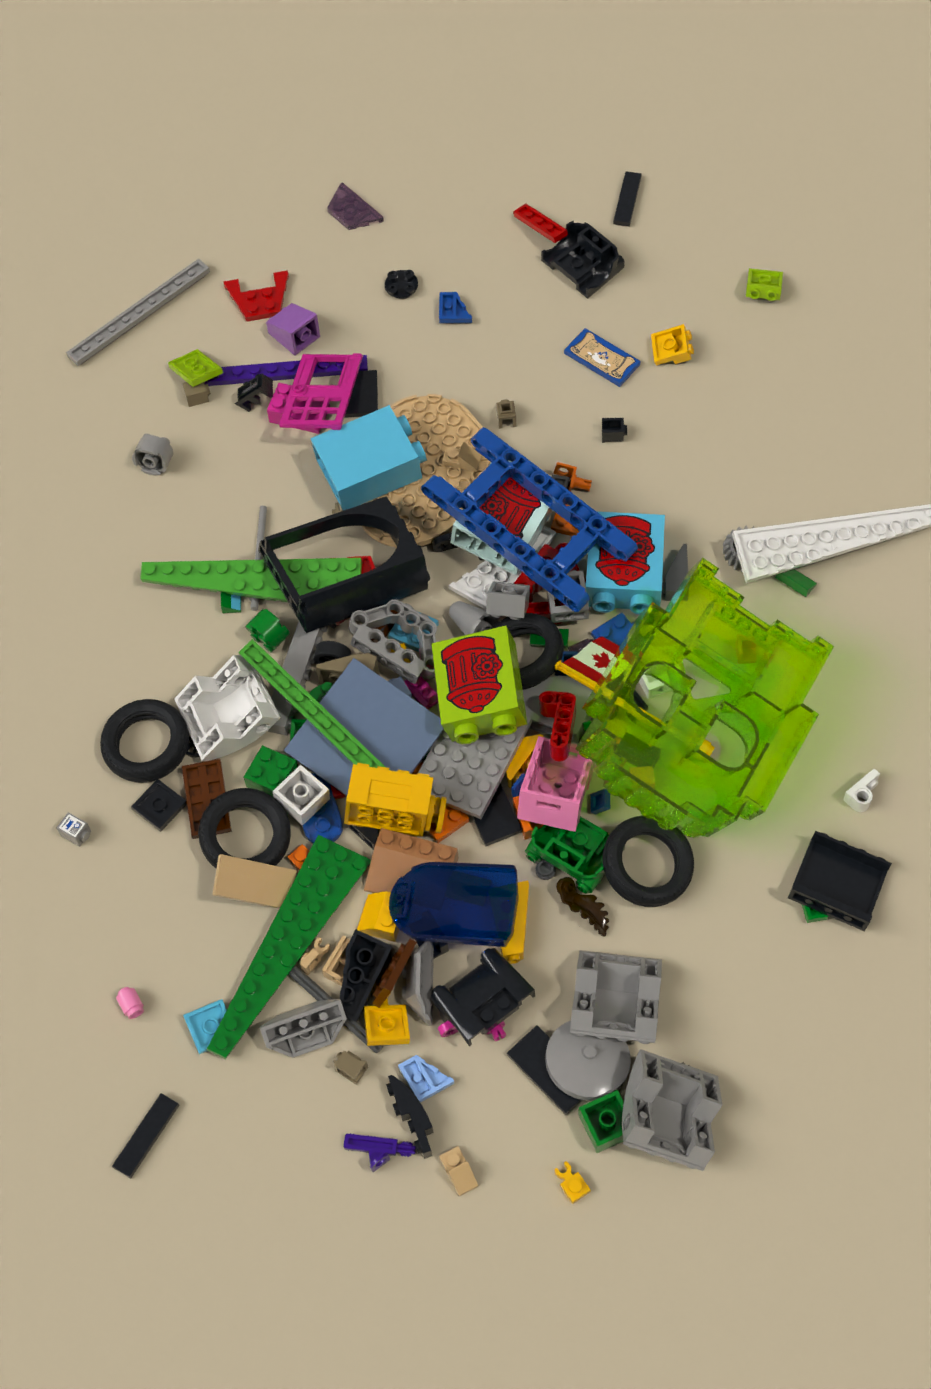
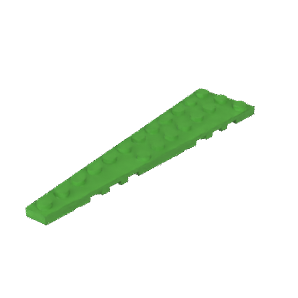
(251, 577)

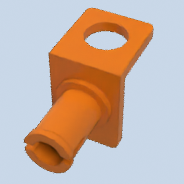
(574, 480)

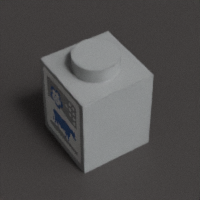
(74, 829)

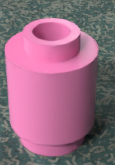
(130, 1002)

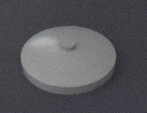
(586, 1065)

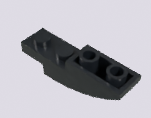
(410, 1108)

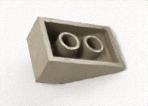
(331, 670)

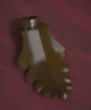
(584, 904)

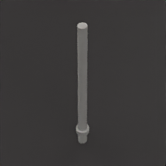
(260, 536)

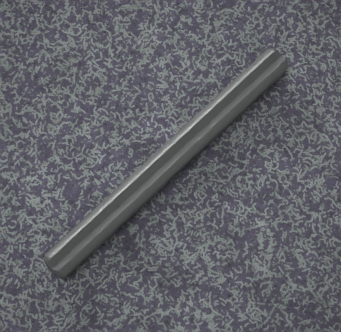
(319, 994)

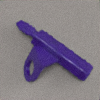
(378, 1148)

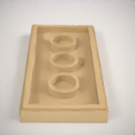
(252, 881)

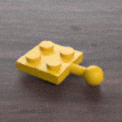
(386, 1024)

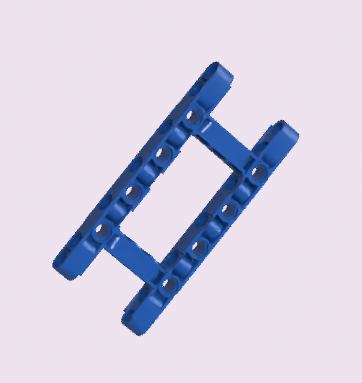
(551, 494)

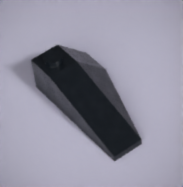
(363, 970)

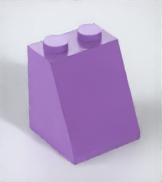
(294, 328)

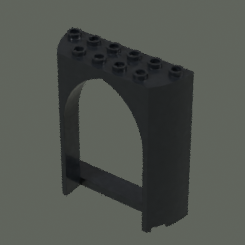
(395, 579)

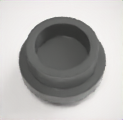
(545, 870)

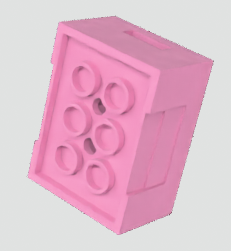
(539, 797)

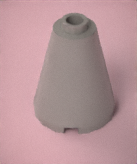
(471, 618)

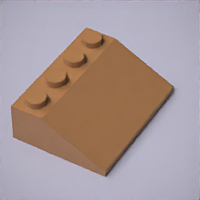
(397, 854)

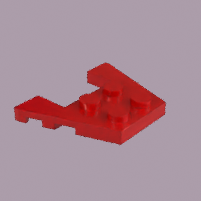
(260, 302)

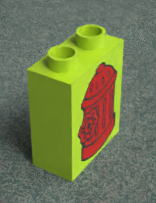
(479, 685)

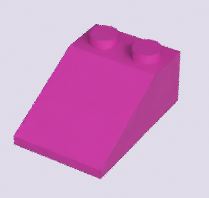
(278, 404)

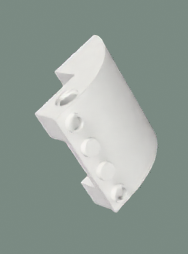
(226, 709)

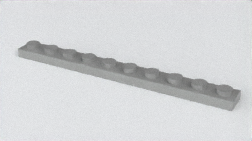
(138, 312)

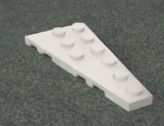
(477, 583)

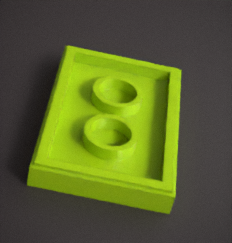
(195, 367)

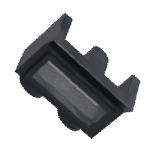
(249, 391)

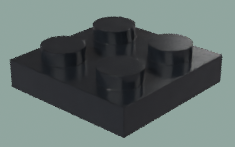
(159, 805)

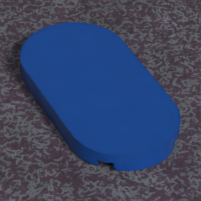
(326, 821)

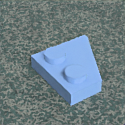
(423, 1078)

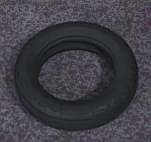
(554, 646)
(153, 769)
(245, 798)
(625, 885)

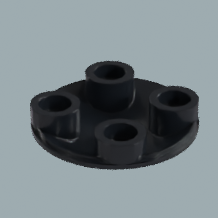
(401, 283)

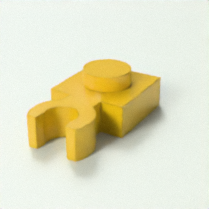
(573, 1185)

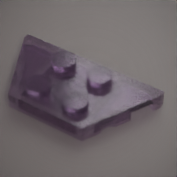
(352, 209)

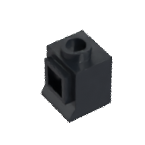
(613, 429)

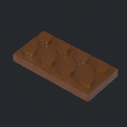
(202, 785)

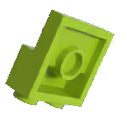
(764, 284)

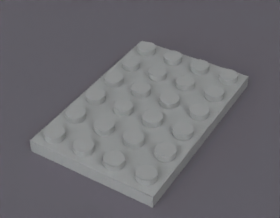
(472, 771)

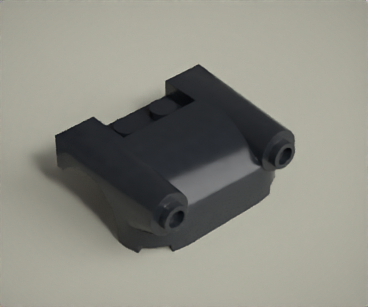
(584, 258)
(482, 996)

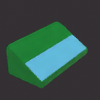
(230, 603)

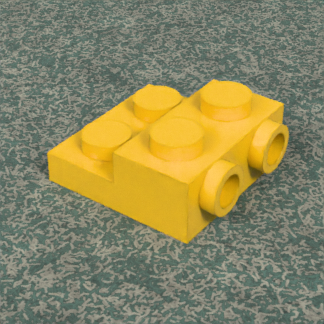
(672, 345)

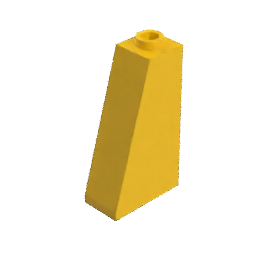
(515, 948)

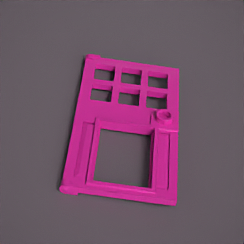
(303, 391)

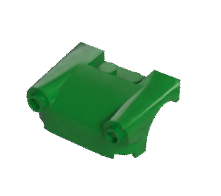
(572, 852)

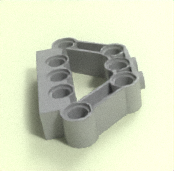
(381, 616)

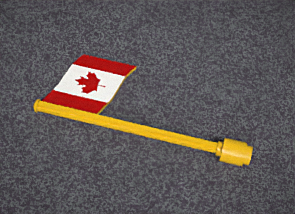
(590, 665)

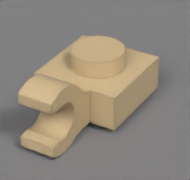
(312, 958)

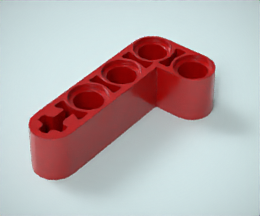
(563, 709)

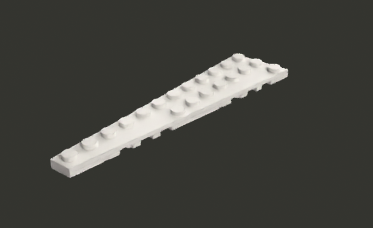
(794, 545)

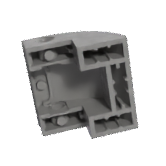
(616, 997)
(670, 1110)

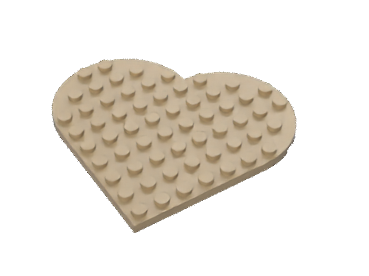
(435, 424)

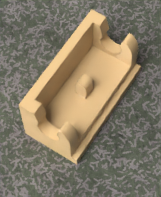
(334, 966)

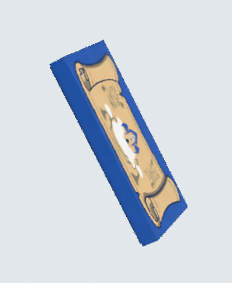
(602, 357)

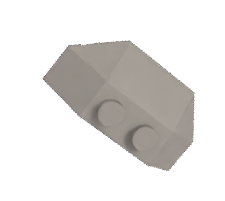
(419, 981)
(304, 1028)

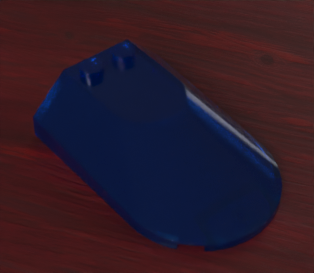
(457, 903)

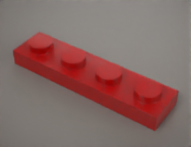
(540, 223)

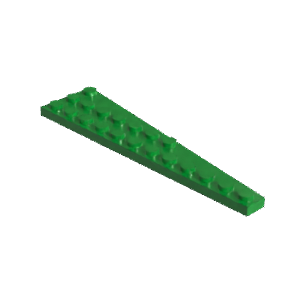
(311, 901)

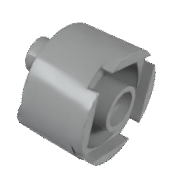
(152, 454)

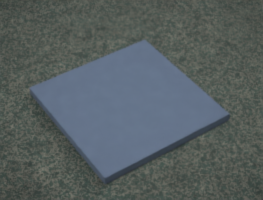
(378, 716)

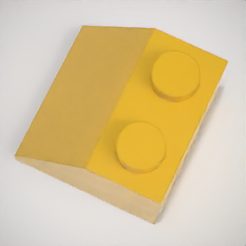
(377, 918)

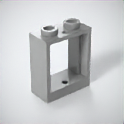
(564, 613)

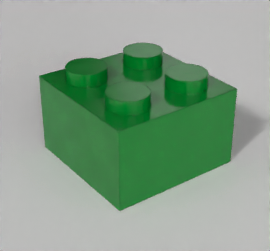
(269, 770)
(603, 1120)

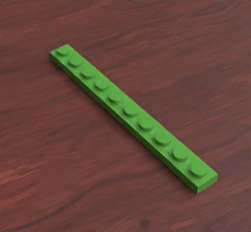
(307, 705)

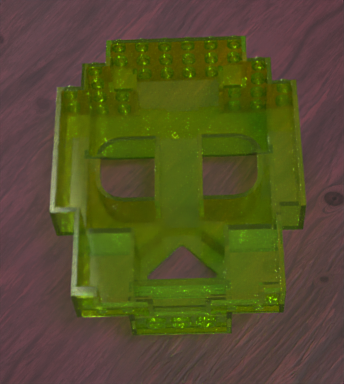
(661, 763)

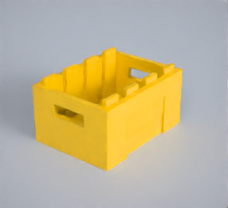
(388, 799)

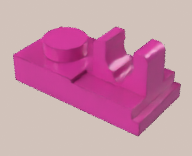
(423, 693)

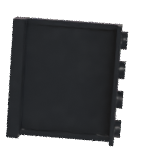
(839, 880)

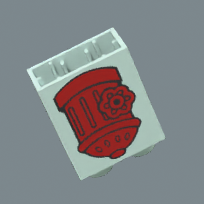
(514, 508)

